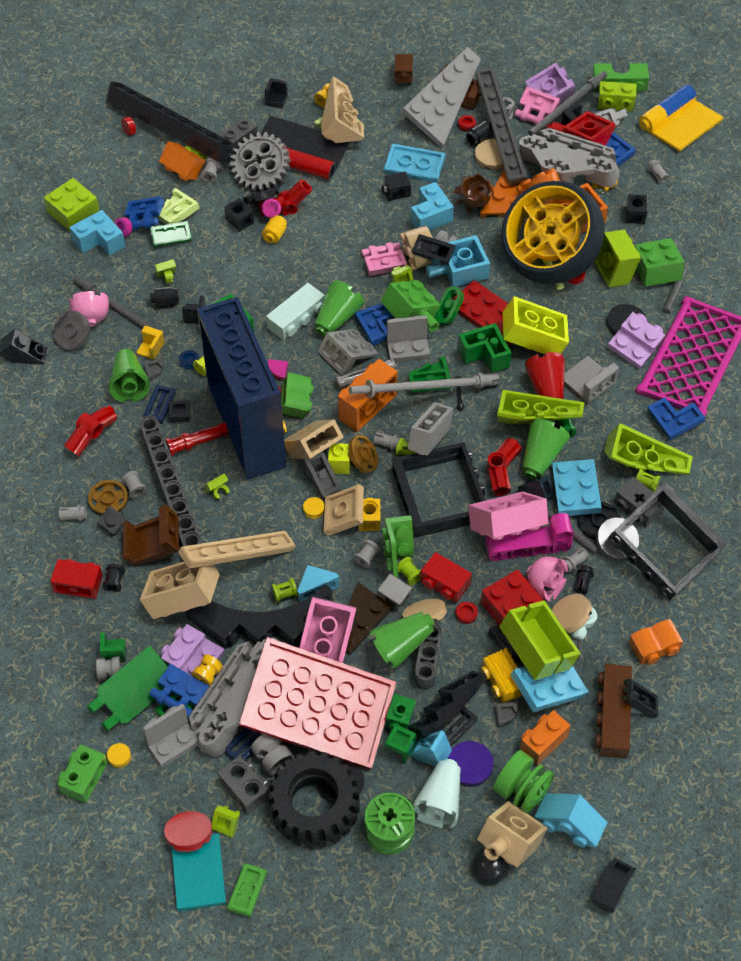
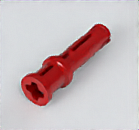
(187, 440)

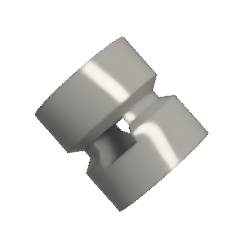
(271, 752)

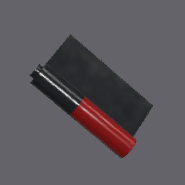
(307, 147)

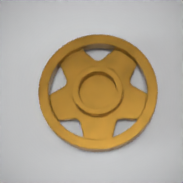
(363, 454)
(107, 496)

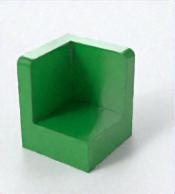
(112, 648)
(401, 742)

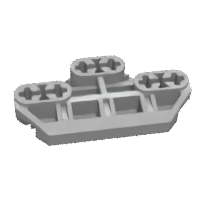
(571, 157)
(220, 727)

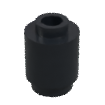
(479, 133)
(164, 296)

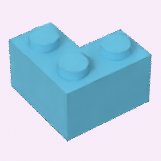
(433, 208)
(95, 231)
(573, 816)

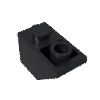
(22, 349)

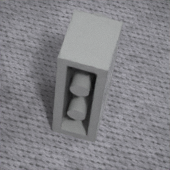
(430, 428)

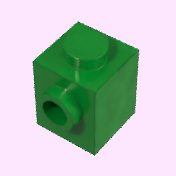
(400, 712)

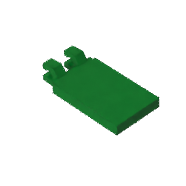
(129, 688)

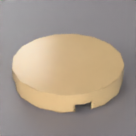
(488, 155)
(434, 607)
(572, 612)

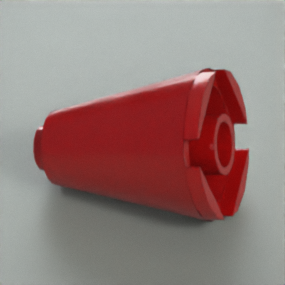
(547, 374)

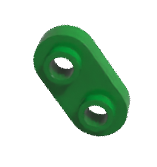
(449, 306)

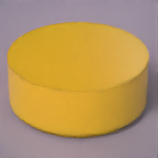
(313, 507)
(119, 755)

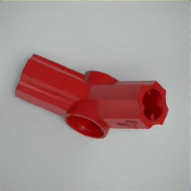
(291, 198)
(89, 428)
(498, 474)

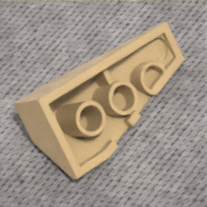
(339, 116)

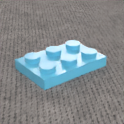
(576, 487)
(549, 690)

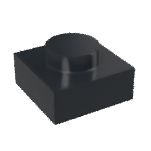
(179, 411)
(111, 521)

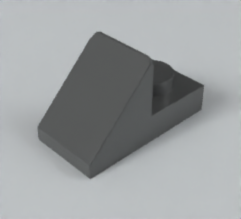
(321, 473)

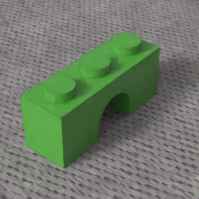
(636, 74)

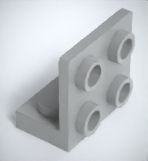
(407, 338)
(344, 348)
(590, 379)
(170, 735)

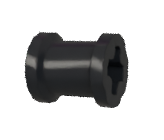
(113, 577)

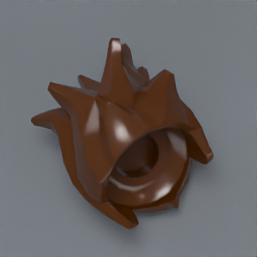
(474, 191)

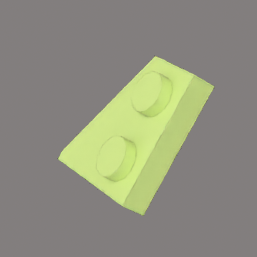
(177, 208)

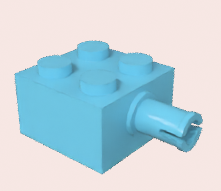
(466, 263)

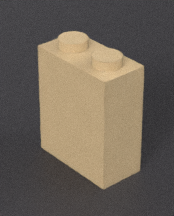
(313, 439)

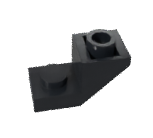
(612, 885)

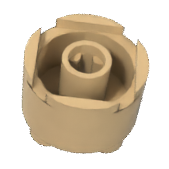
(409, 239)

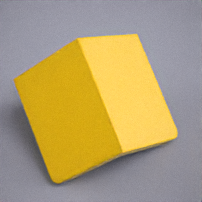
(152, 342)

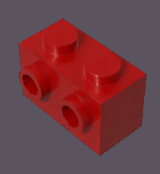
(445, 577)
(76, 578)

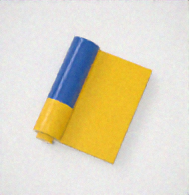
(679, 119)

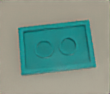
(199, 876)

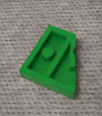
(430, 372)

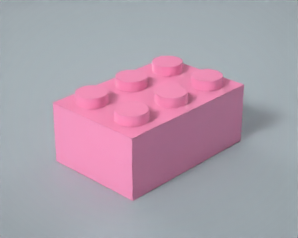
(508, 515)
(328, 628)

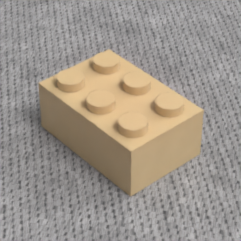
(178, 589)

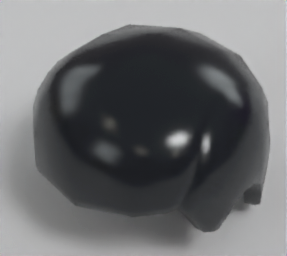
(489, 871)

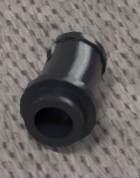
(585, 574)

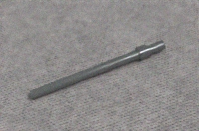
(591, 84)
(89, 286)

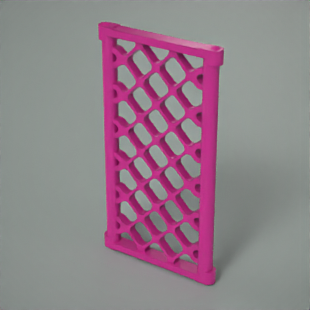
(672, 339)

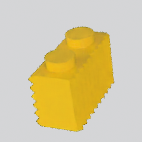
(498, 671)

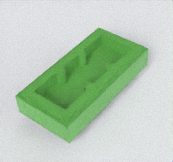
(247, 890)

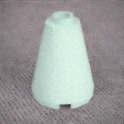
(439, 797)

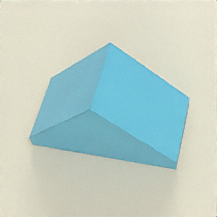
(315, 579)
(432, 749)

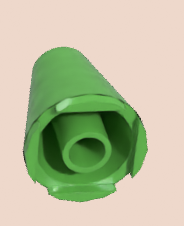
(337, 307)
(128, 377)
(542, 447)
(400, 638)

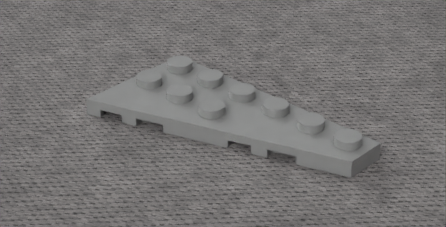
(441, 99)

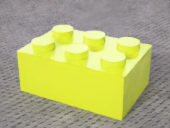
(535, 326)

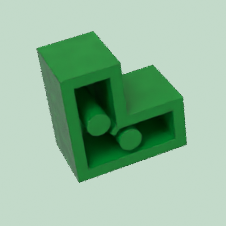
(487, 344)

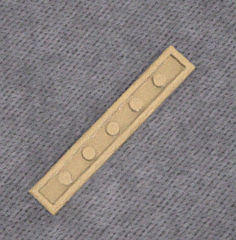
(236, 549)

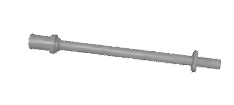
(478, 381)

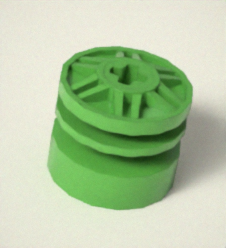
(520, 779)
(394, 835)

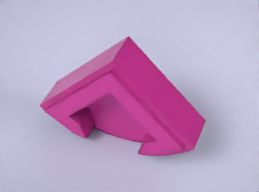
(278, 368)

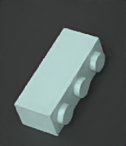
(295, 311)

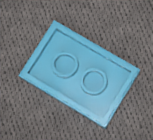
(417, 162)

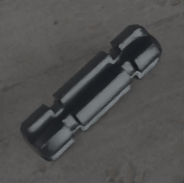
(502, 642)

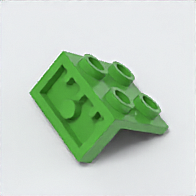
(398, 541)

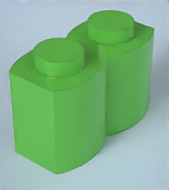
(296, 395)

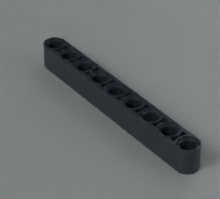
(170, 122)

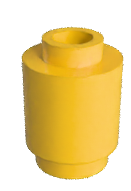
(274, 229)

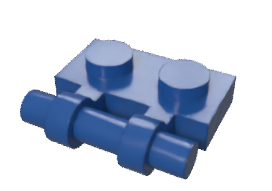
(144, 209)
(182, 685)

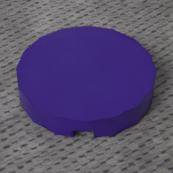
(474, 761)

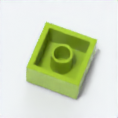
(71, 203)
(617, 258)

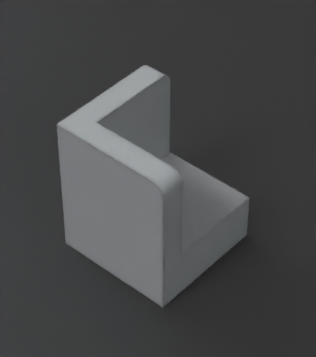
(394, 590)

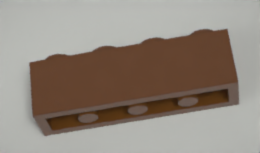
(615, 713)

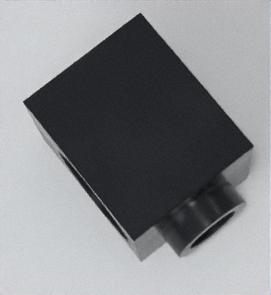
(396, 186)
(636, 209)
(239, 214)

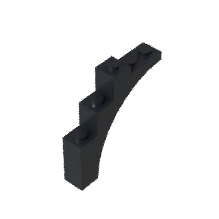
(227, 624)

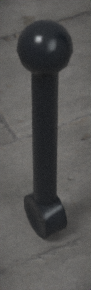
(460, 406)

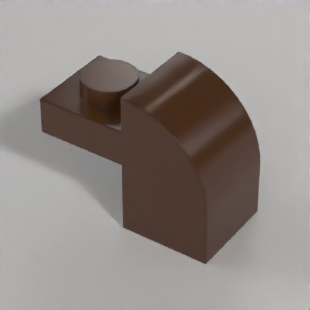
(403, 68)

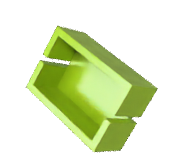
(539, 640)

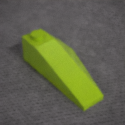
(524, 408)
(644, 452)

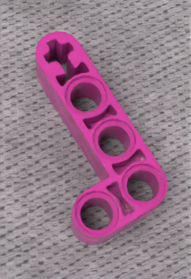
(531, 542)

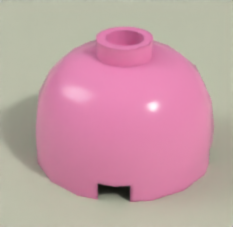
(90, 305)
(547, 572)

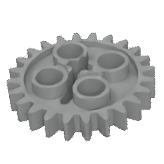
(264, 177)

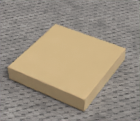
(343, 510)

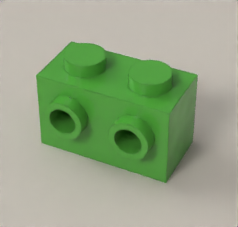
(82, 773)

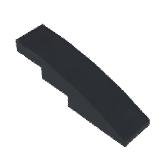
(452, 700)

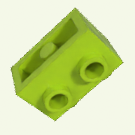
(616, 96)

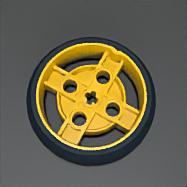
(531, 203)

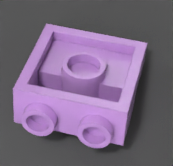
(553, 82)
(636, 339)
(188, 649)

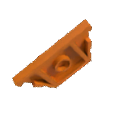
(503, 197)

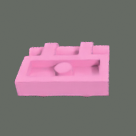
(536, 101)
(383, 258)

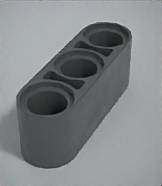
(428, 665)

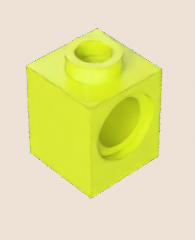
(339, 458)

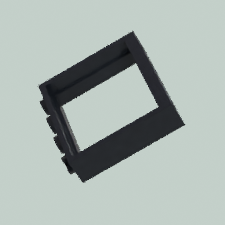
(436, 456)
(688, 519)

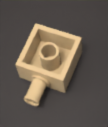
(511, 835)

